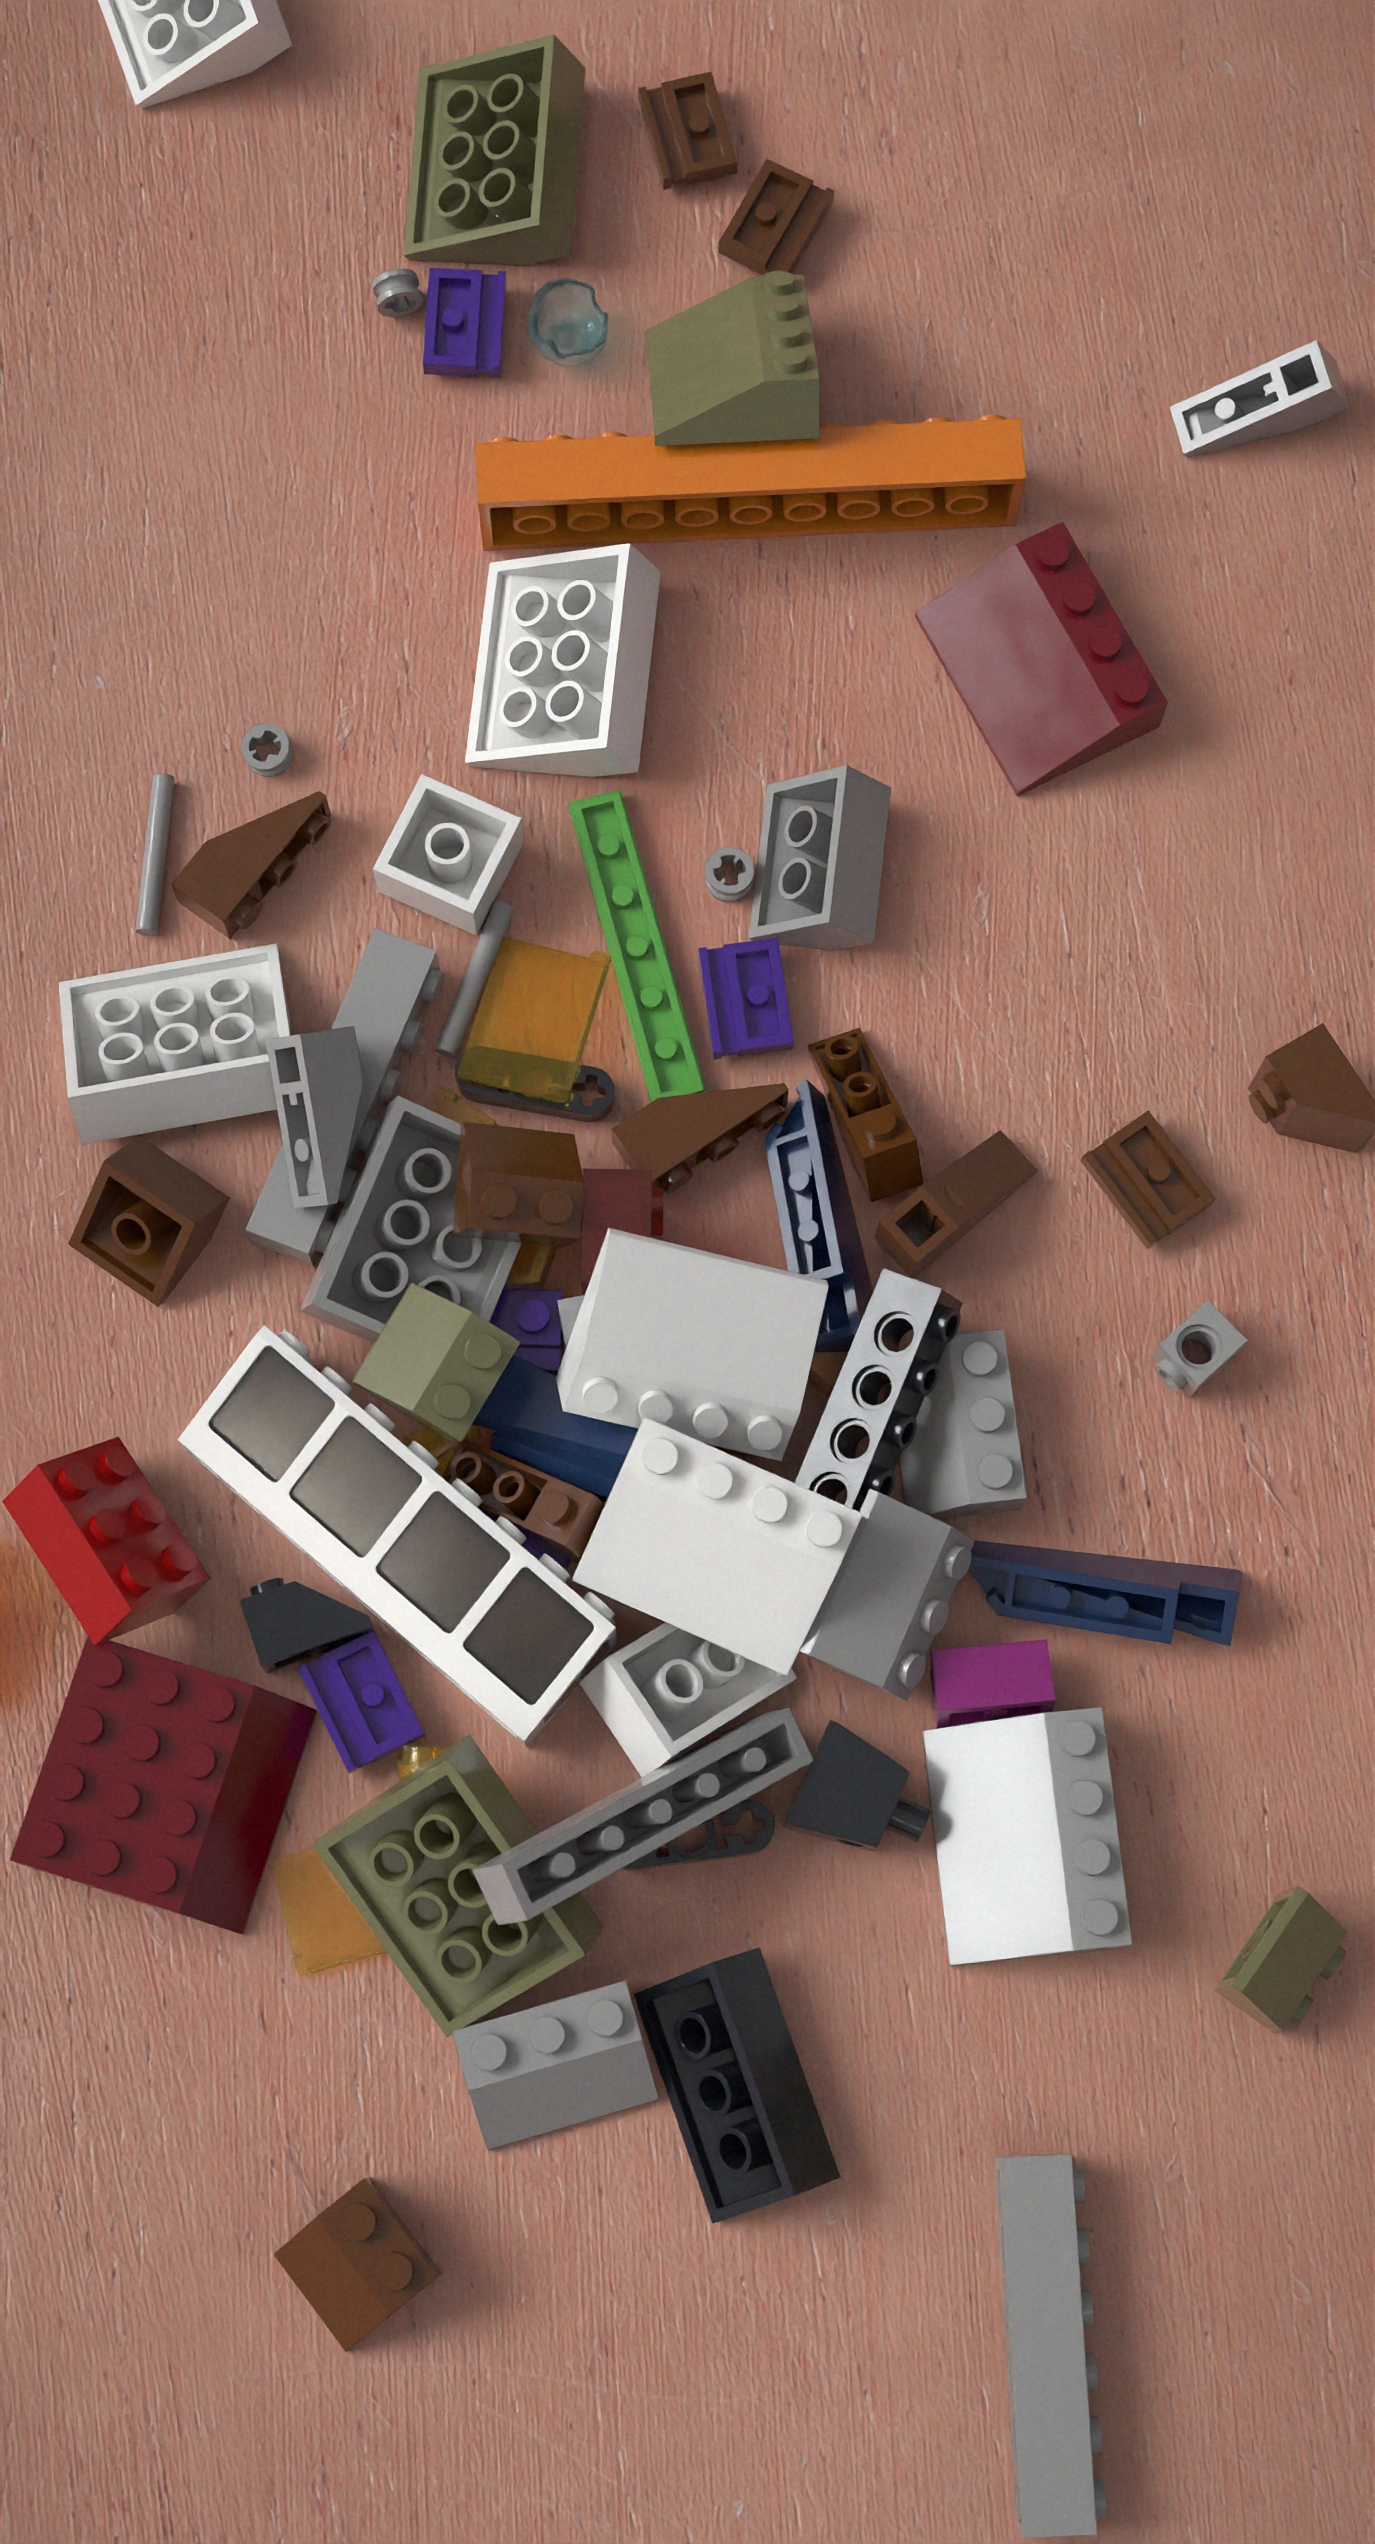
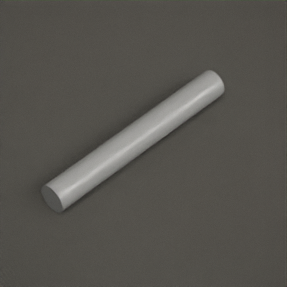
(155, 854)
(474, 979)

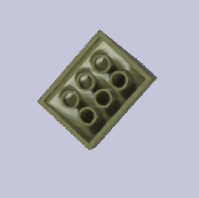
(496, 156)
(737, 366)
(413, 1882)

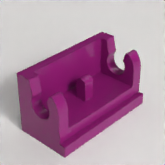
(991, 1682)

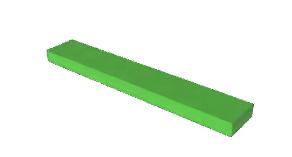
(636, 946)

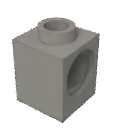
(1214, 1333)

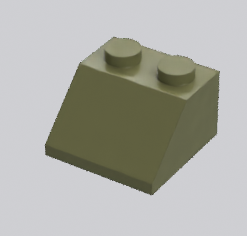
(435, 1362)
(1283, 1961)

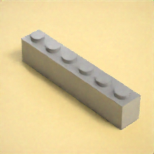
(384, 1009)
(641, 1816)
(1046, 2346)

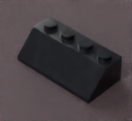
(736, 2085)

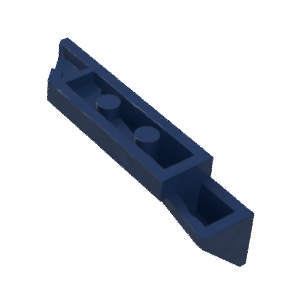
(819, 1215)
(538, 1433)
(1107, 1592)

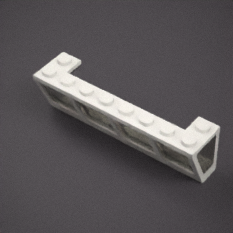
(399, 1534)

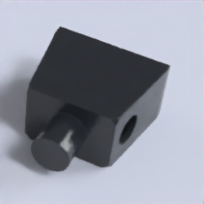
(854, 1794)

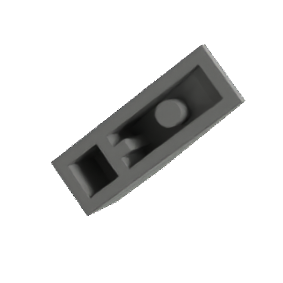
(1263, 402)
(317, 1104)

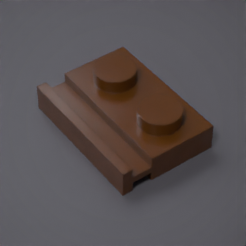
(688, 130)
(775, 220)
(1148, 1179)

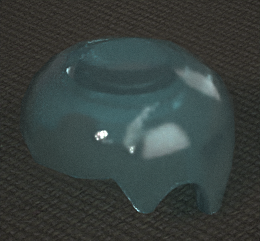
(567, 322)

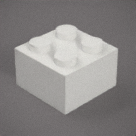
(449, 854)

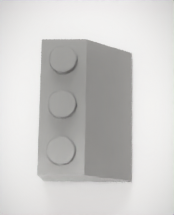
(821, 860)
(966, 1435)
(889, 1596)
(555, 2065)

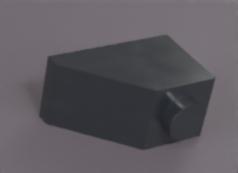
(298, 1623)

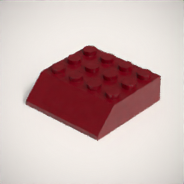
(164, 1784)

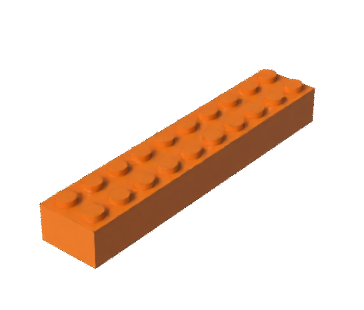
(842, 483)

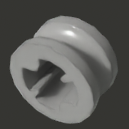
(397, 292)
(274, 763)
(740, 860)

